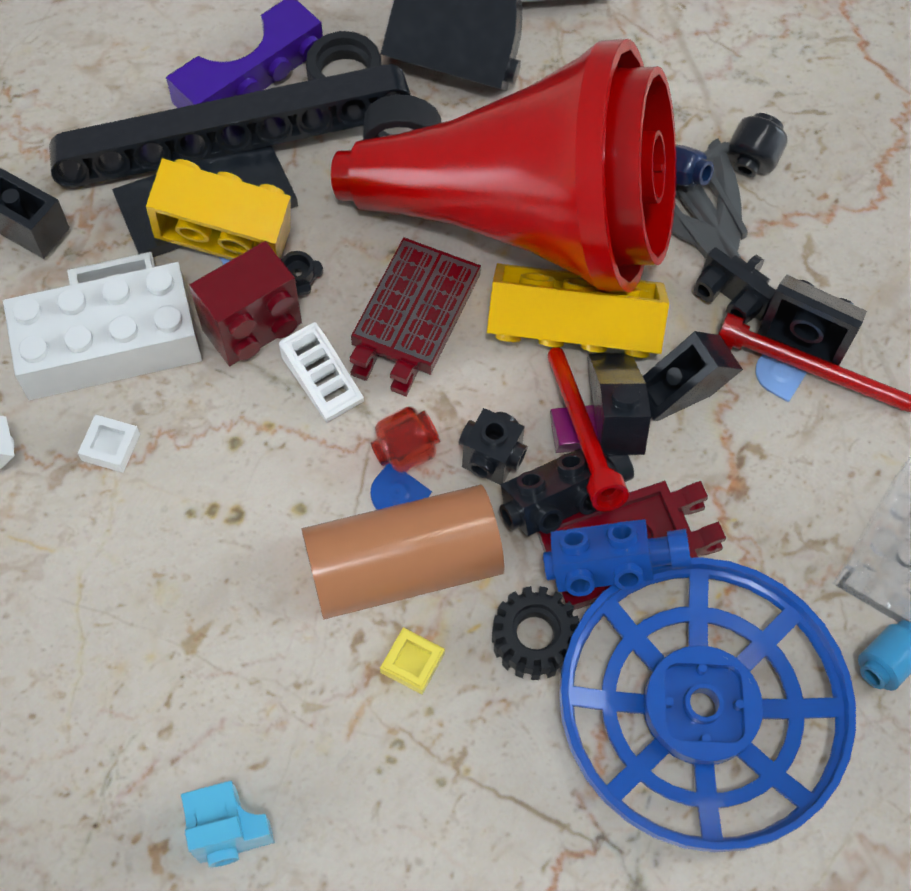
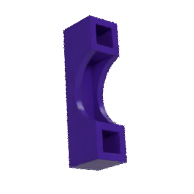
(287, 38)

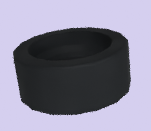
(340, 46)
(398, 111)

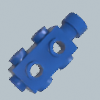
(611, 556)

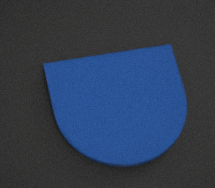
(396, 488)

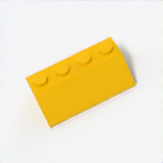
(570, 310)

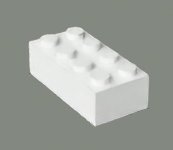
(101, 331)

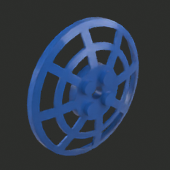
(735, 698)

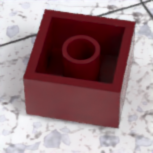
(247, 303)

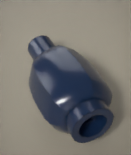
(692, 167)

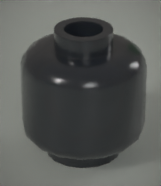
(757, 144)

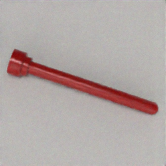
(737, 334)
(605, 485)

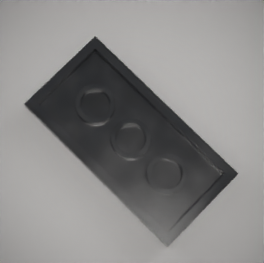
(252, 166)

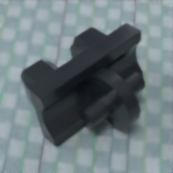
(737, 281)

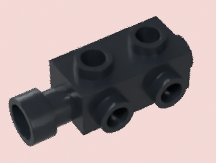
(553, 492)

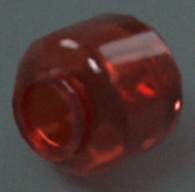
(405, 439)

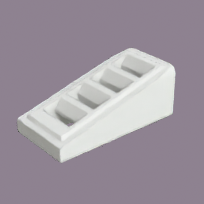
(308, 347)

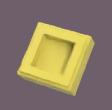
(412, 660)

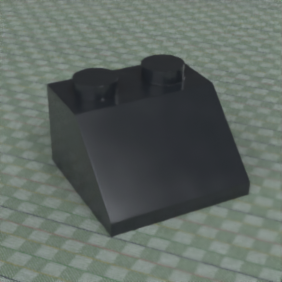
(811, 320)

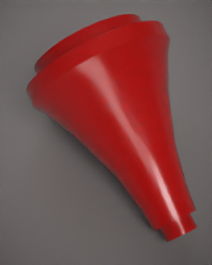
(557, 169)

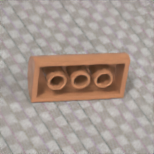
(404, 551)

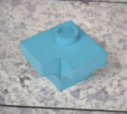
(220, 827)

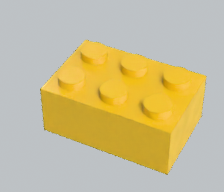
(216, 211)

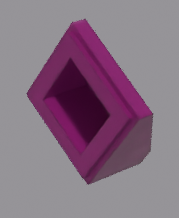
(563, 430)

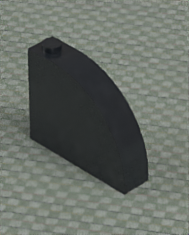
(458, 38)

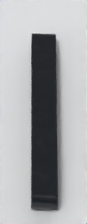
(221, 126)

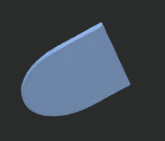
(778, 377)

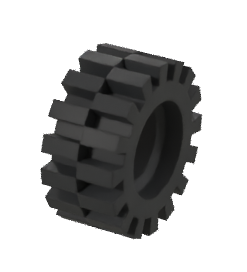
(530, 605)

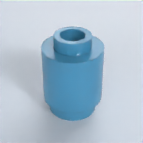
(888, 657)

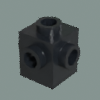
(493, 445)

